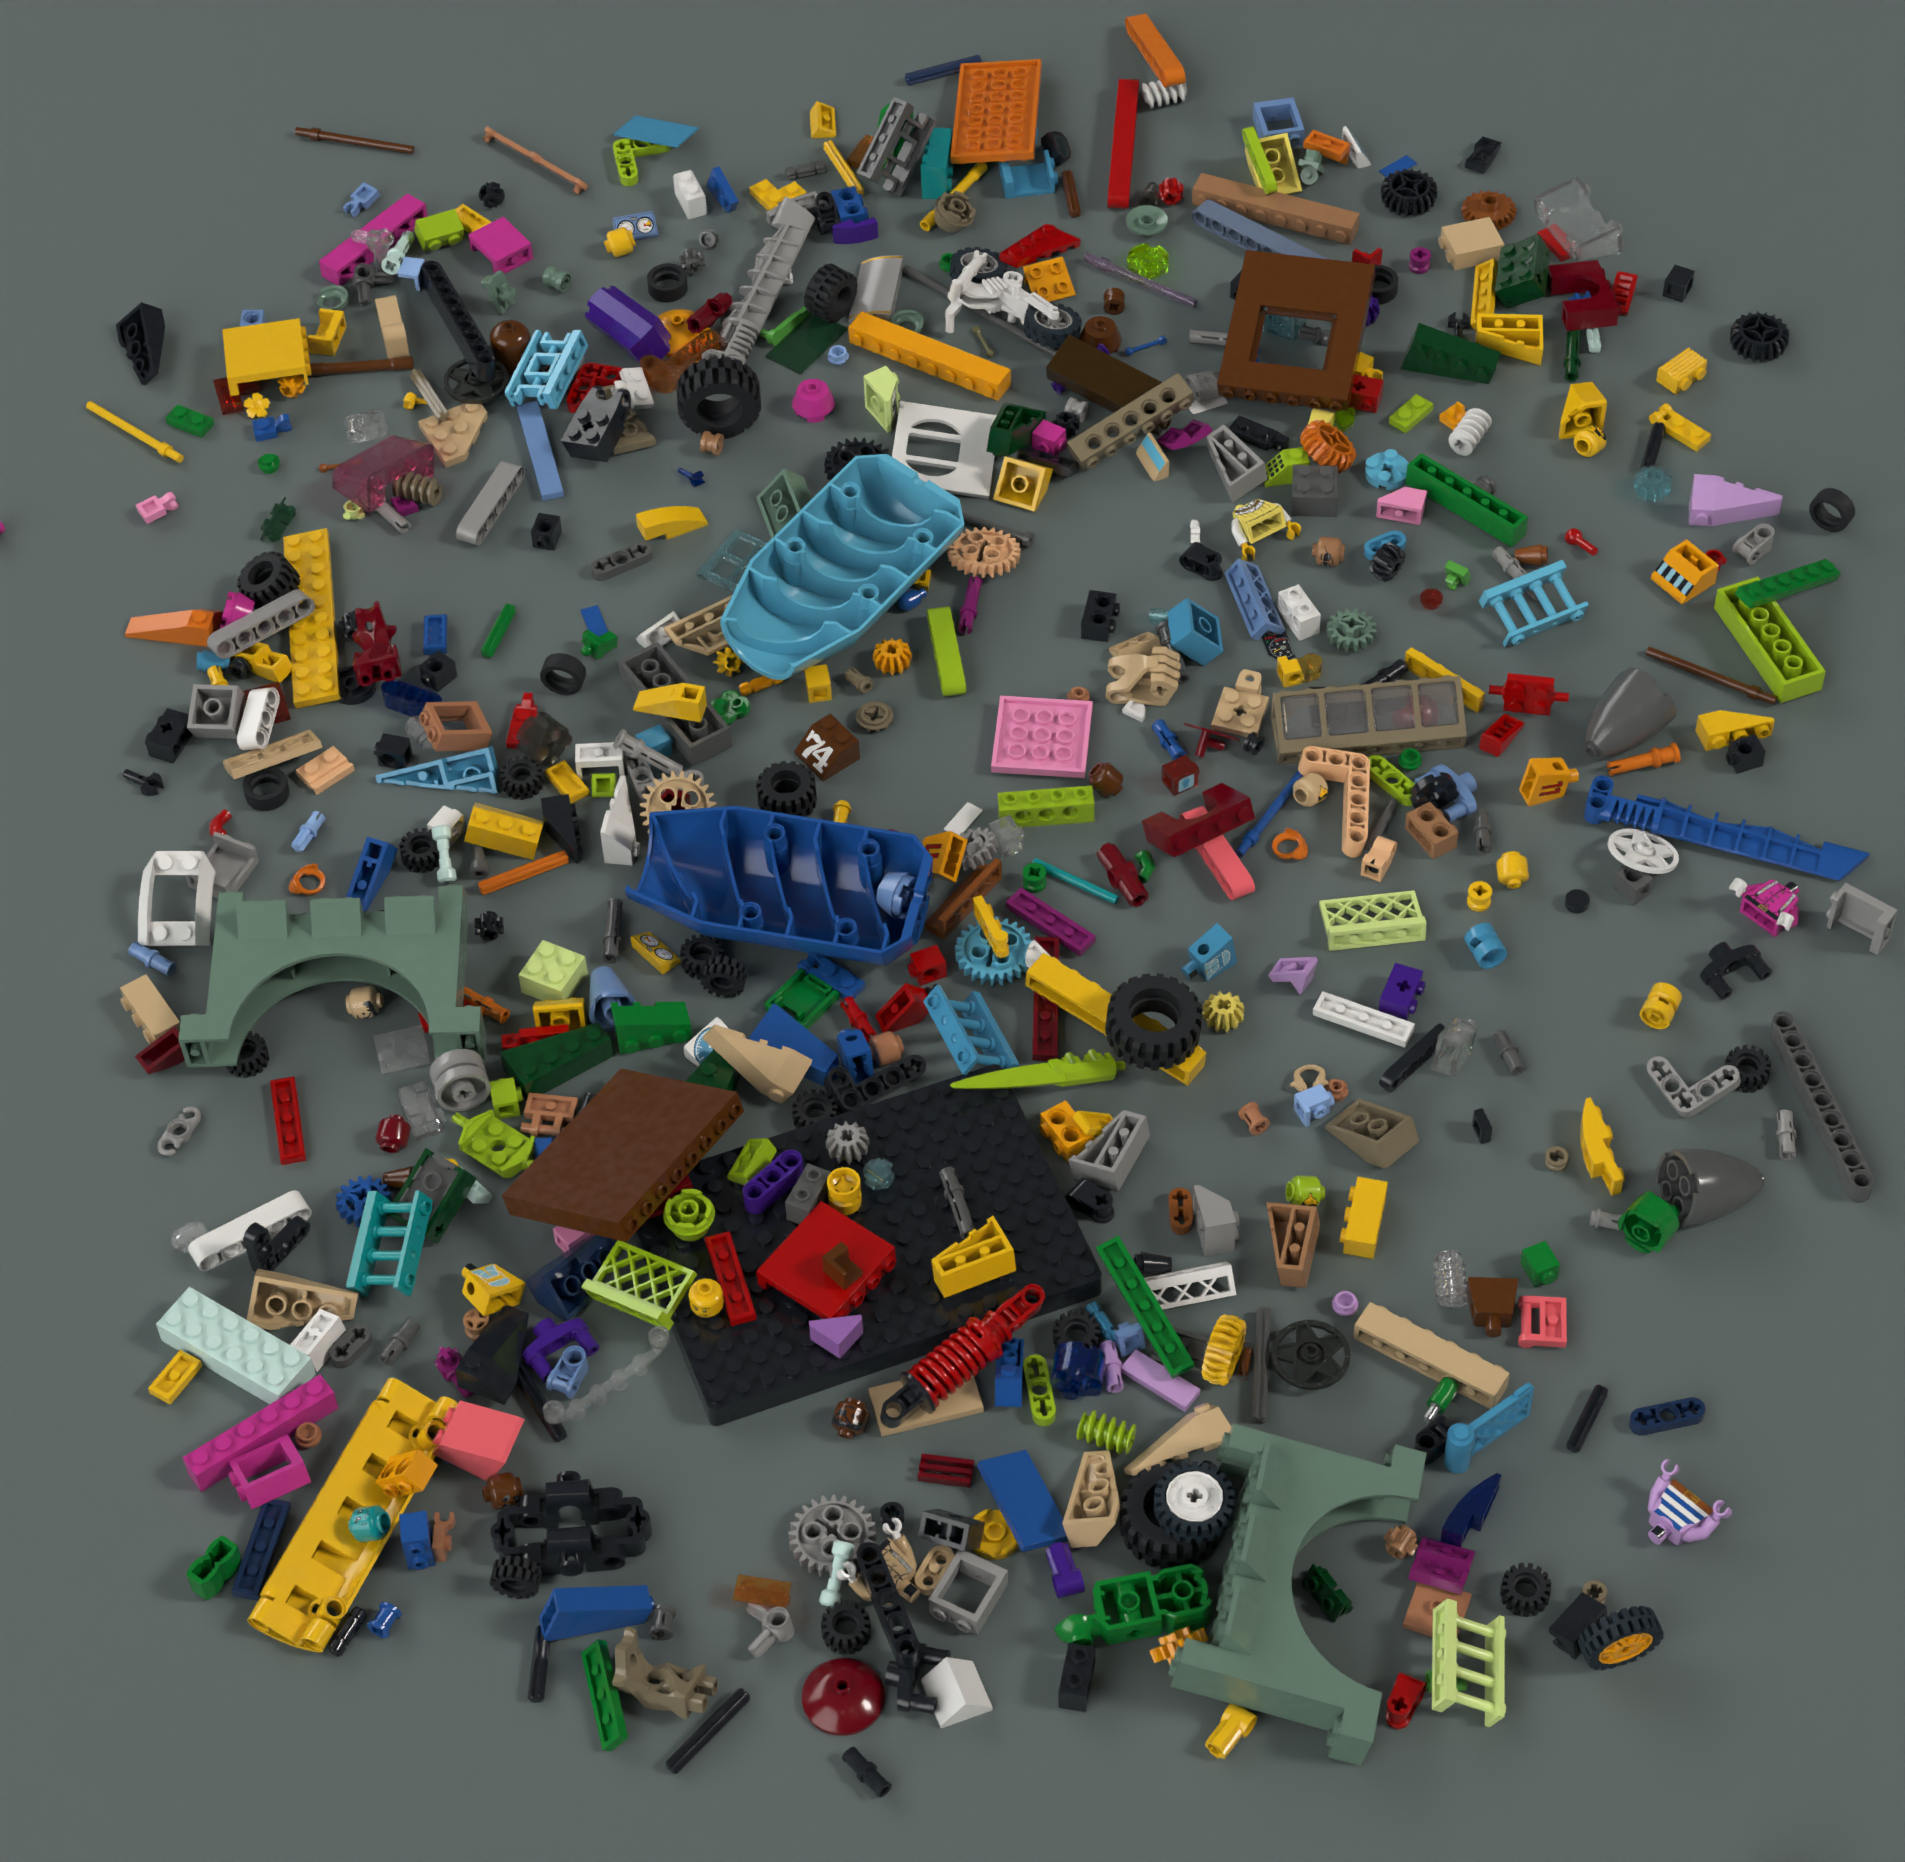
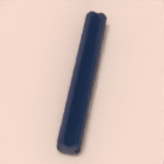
(939, 70)

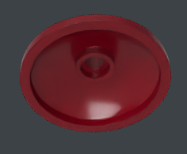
(844, 1710)

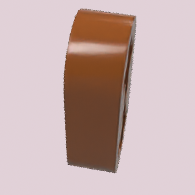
(1185, 1211)

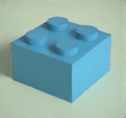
(1195, 632)

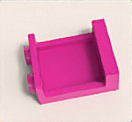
(501, 245)

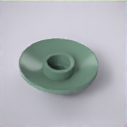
(1146, 220)

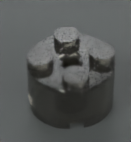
(543, 739)

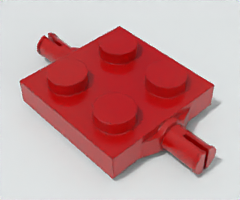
(1528, 694)

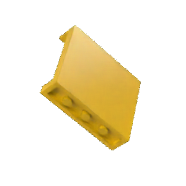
(265, 352)

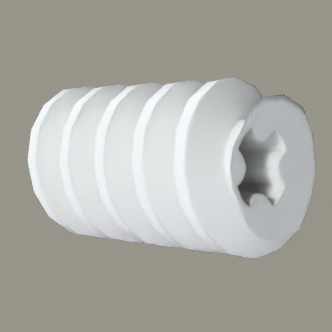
(1157, 93)
(1469, 431)

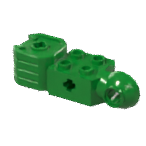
(1142, 1607)

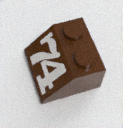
(828, 747)

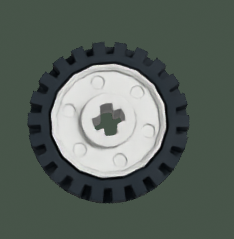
(1194, 1502)

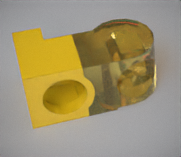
(1299, 670)

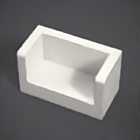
(598, 756)

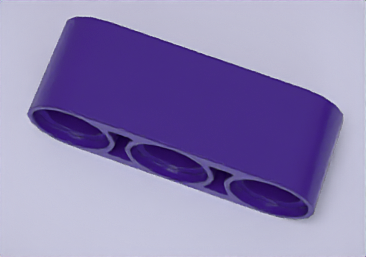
(763, 1185)

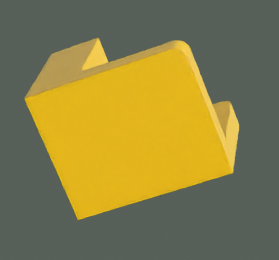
(818, 683)

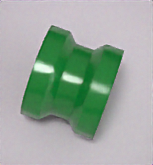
(1030, 881)

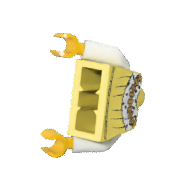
(1259, 520)

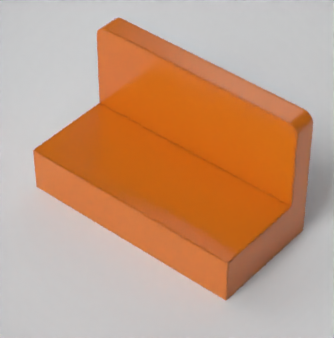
(1328, 146)

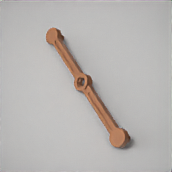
(579, 184)

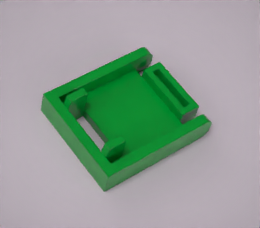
(804, 999)

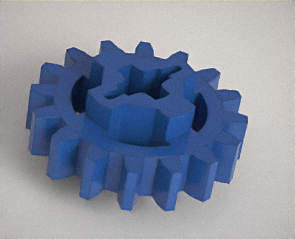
(355, 1198)

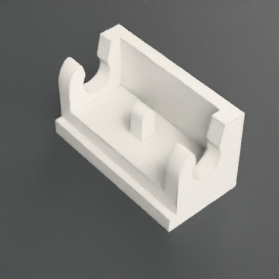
(319, 1337)

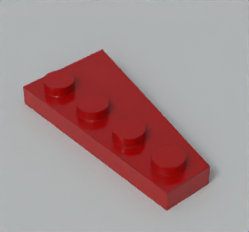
(1038, 244)

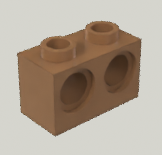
(1431, 830)

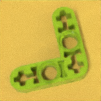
(623, 152)

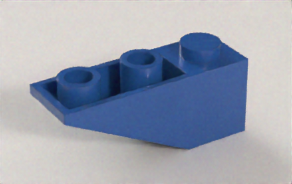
(1010, 1374)

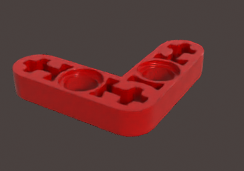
(590, 376)

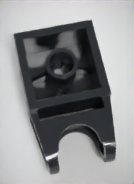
(597, 425)

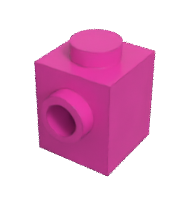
(1049, 438)

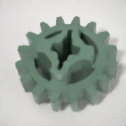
(1351, 630)

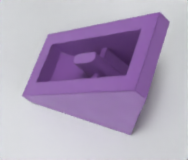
(836, 1333)

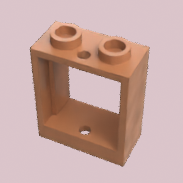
(475, 737)

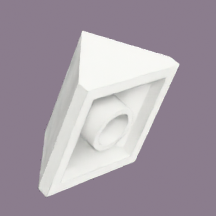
(957, 1691)

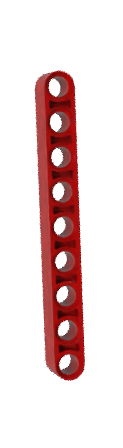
(1123, 144)

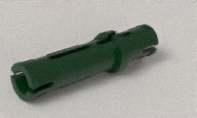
(1572, 360)

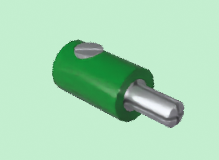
(1441, 1397)

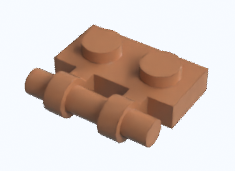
(548, 1108)

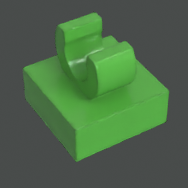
(1456, 574)

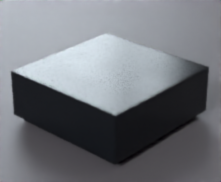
(1482, 1126)

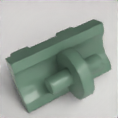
(1311, 166)
(500, 293)

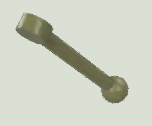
(977, 331)

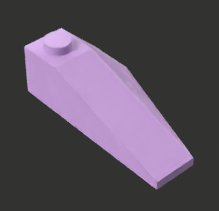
(1721, 502)

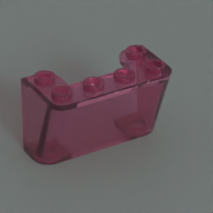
(367, 473)

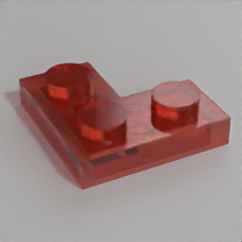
(229, 403)

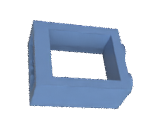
(1276, 111)

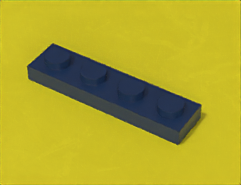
(261, 1549)

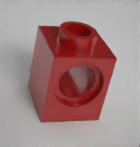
(927, 965)

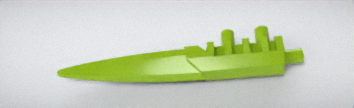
(1062, 1072)

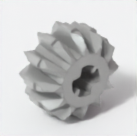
(847, 1142)

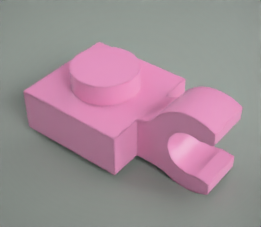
(154, 508)

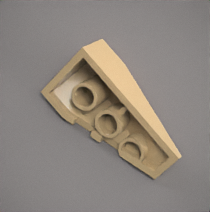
(292, 1301)
(1195, 1431)
(1093, 1501)

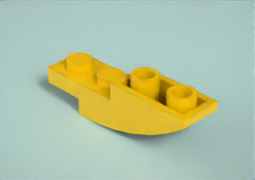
(1596, 1150)

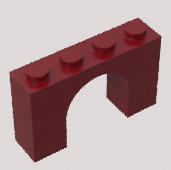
(1586, 313)
(1225, 810)

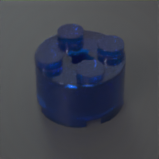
(1077, 1370)

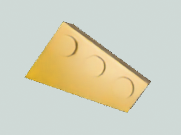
(1512, 335)

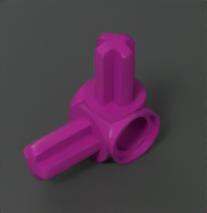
(447, 1363)

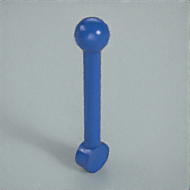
(1161, 340)

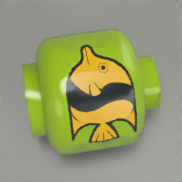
(1305, 1191)

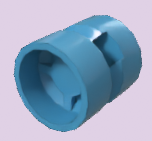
(1485, 945)

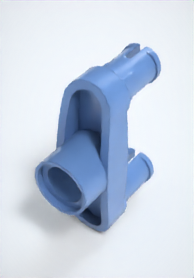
(1465, 801)

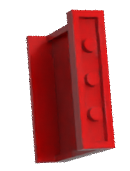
(798, 1266)

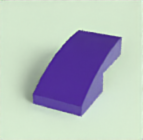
(850, 233)

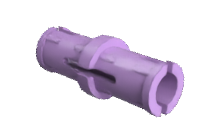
(1112, 1367)

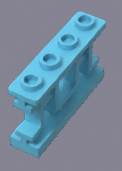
(559, 375)

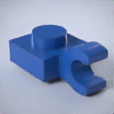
(268, 427)

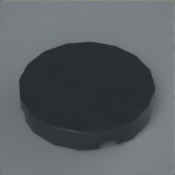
(350, 690)

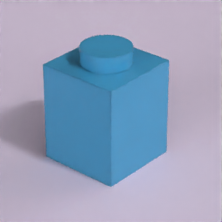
(657, 740)

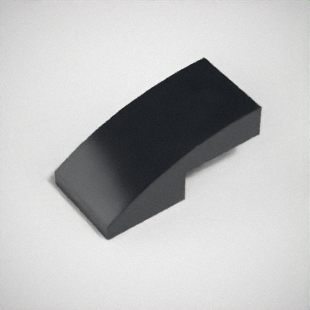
(1483, 155)

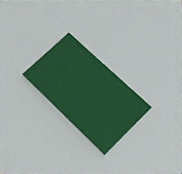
(806, 343)

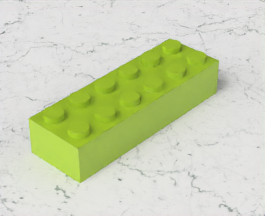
(1771, 644)

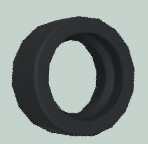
(1389, 276)
(669, 293)
(1824, 518)
(564, 663)
(269, 801)

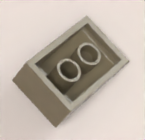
(1374, 1132)

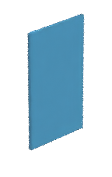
(656, 131)

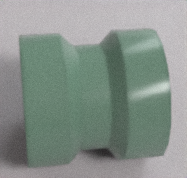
(559, 279)

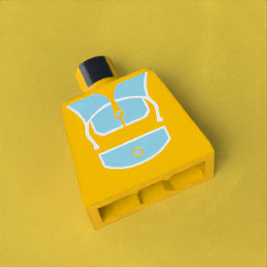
(491, 1288)

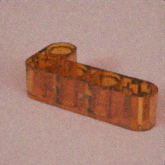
(665, 375)

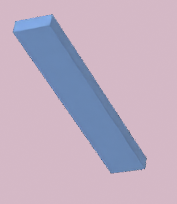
(540, 451)

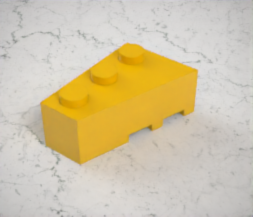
(974, 1260)

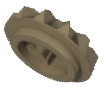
(870, 710)

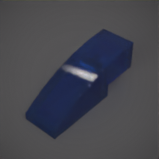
(1471, 1511)

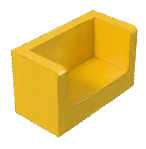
(329, 332)

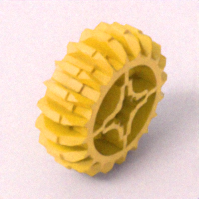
(1223, 1349)

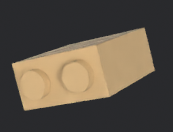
(1470, 243)

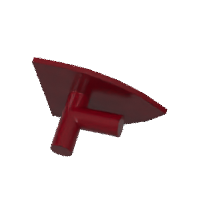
(1205, 740)

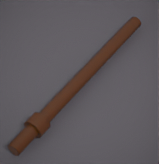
(317, 134)
(1753, 691)

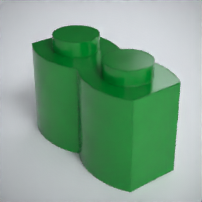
(210, 1571)

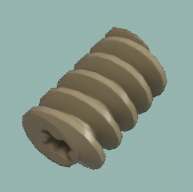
(418, 489)

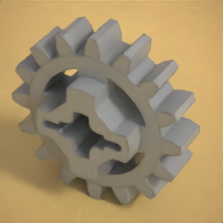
(978, 848)

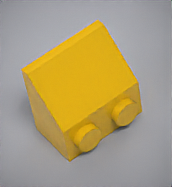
(1022, 483)
(559, 1012)

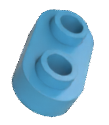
(1374, 544)

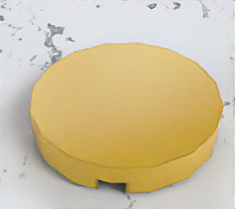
(997, 1537)

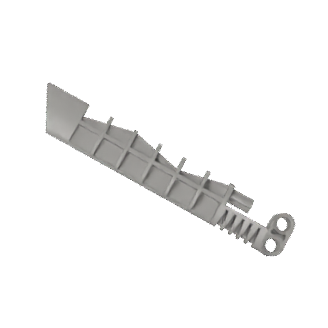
(767, 277)

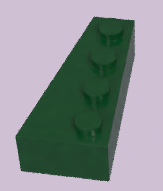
(556, 1059)

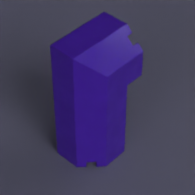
(627, 324)

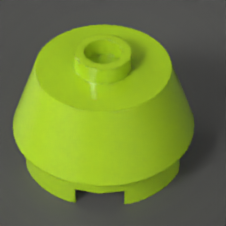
(689, 1214)

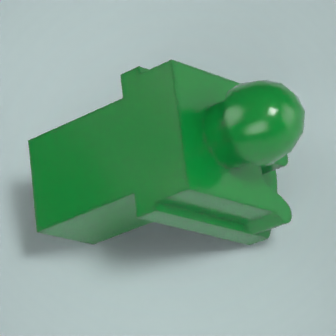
(596, 645)

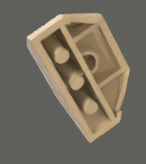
(701, 630)

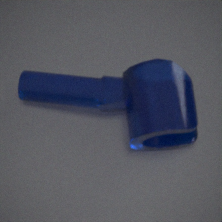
(695, 478)

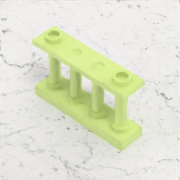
(1445, 1669)

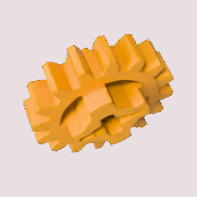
(1172, 1640)

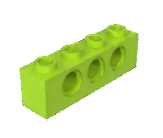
(1048, 806)

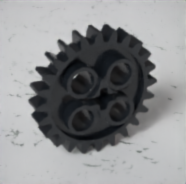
(844, 453)

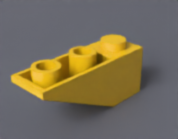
(674, 701)
(1721, 727)

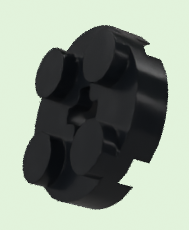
(1442, 787)

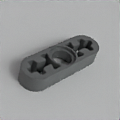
(605, 562)

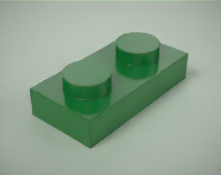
(189, 421)

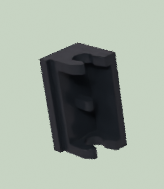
(1573, 1621)

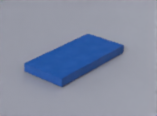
(1023, 1500)

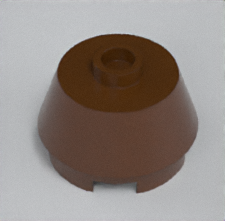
(1103, 331)

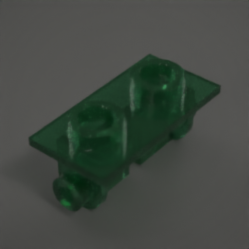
(280, 514)

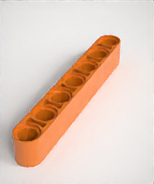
(1155, 50)

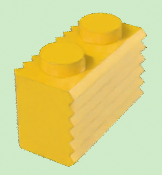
(1682, 371)

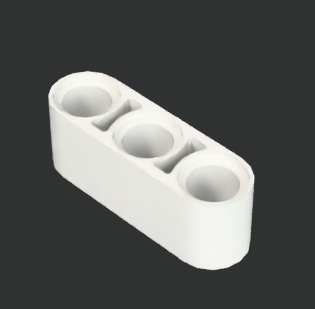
(258, 719)

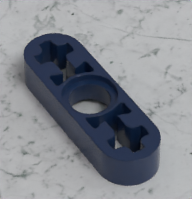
(1661, 1425)

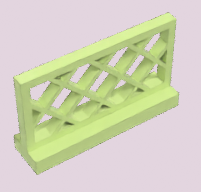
(1373, 931)

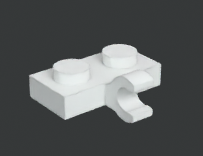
(635, 382)

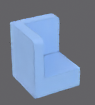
(412, 269)

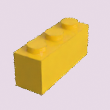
(1364, 1217)

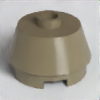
(953, 212)

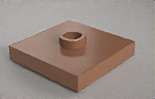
(1424, 1599)

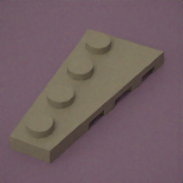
(635, 433)

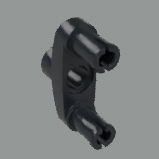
(1728, 960)
(907, 1680)

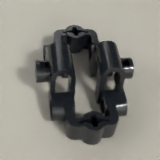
(577, 1542)

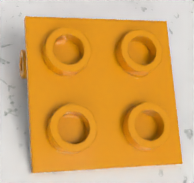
(1049, 279)

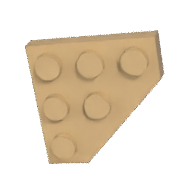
(456, 434)

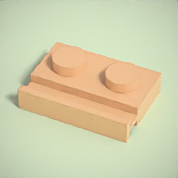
(325, 770)

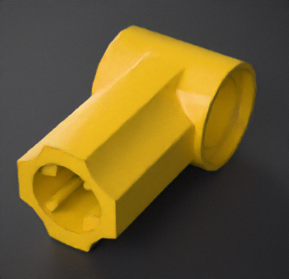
(1234, 1724)

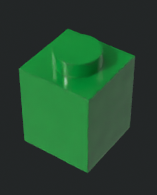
(1540, 1264)

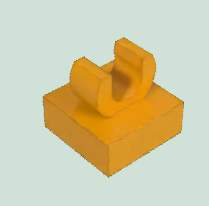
(1453, 415)

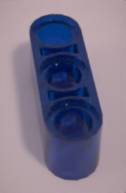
(406, 697)

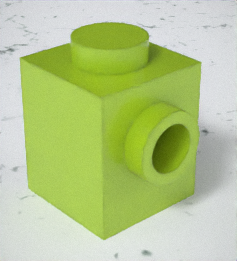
(505, 1098)

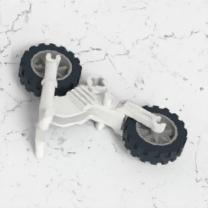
(984, 283)

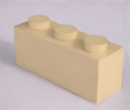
(148, 1008)

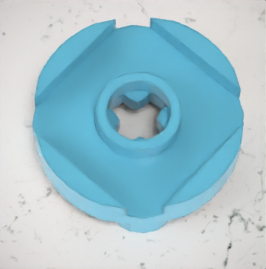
(1386, 460)

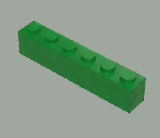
(1467, 500)

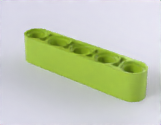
(946, 651)

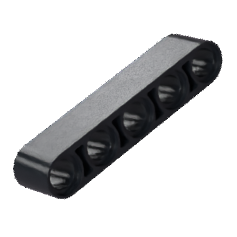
(891, 1616)

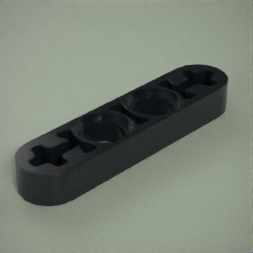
(1411, 1060)

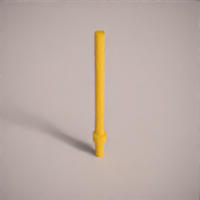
(162, 448)

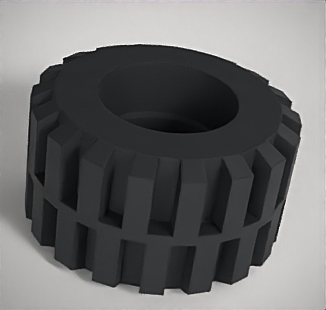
(830, 293)
(267, 578)
(785, 778)

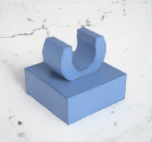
(1129, 1338)

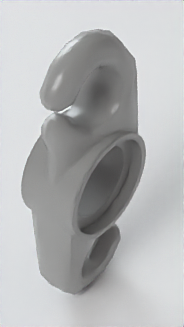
(189, 1124)

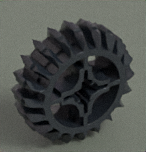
(1409, 192)
(1759, 336)

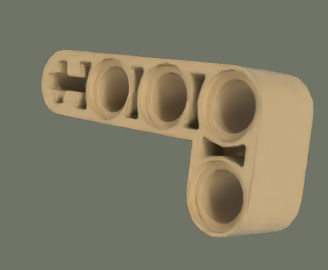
(392, 327)

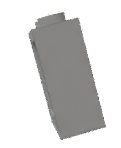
(980, 1570)

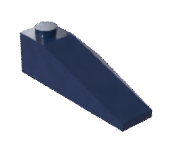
(560, 1281)

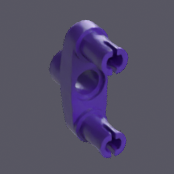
(552, 1338)

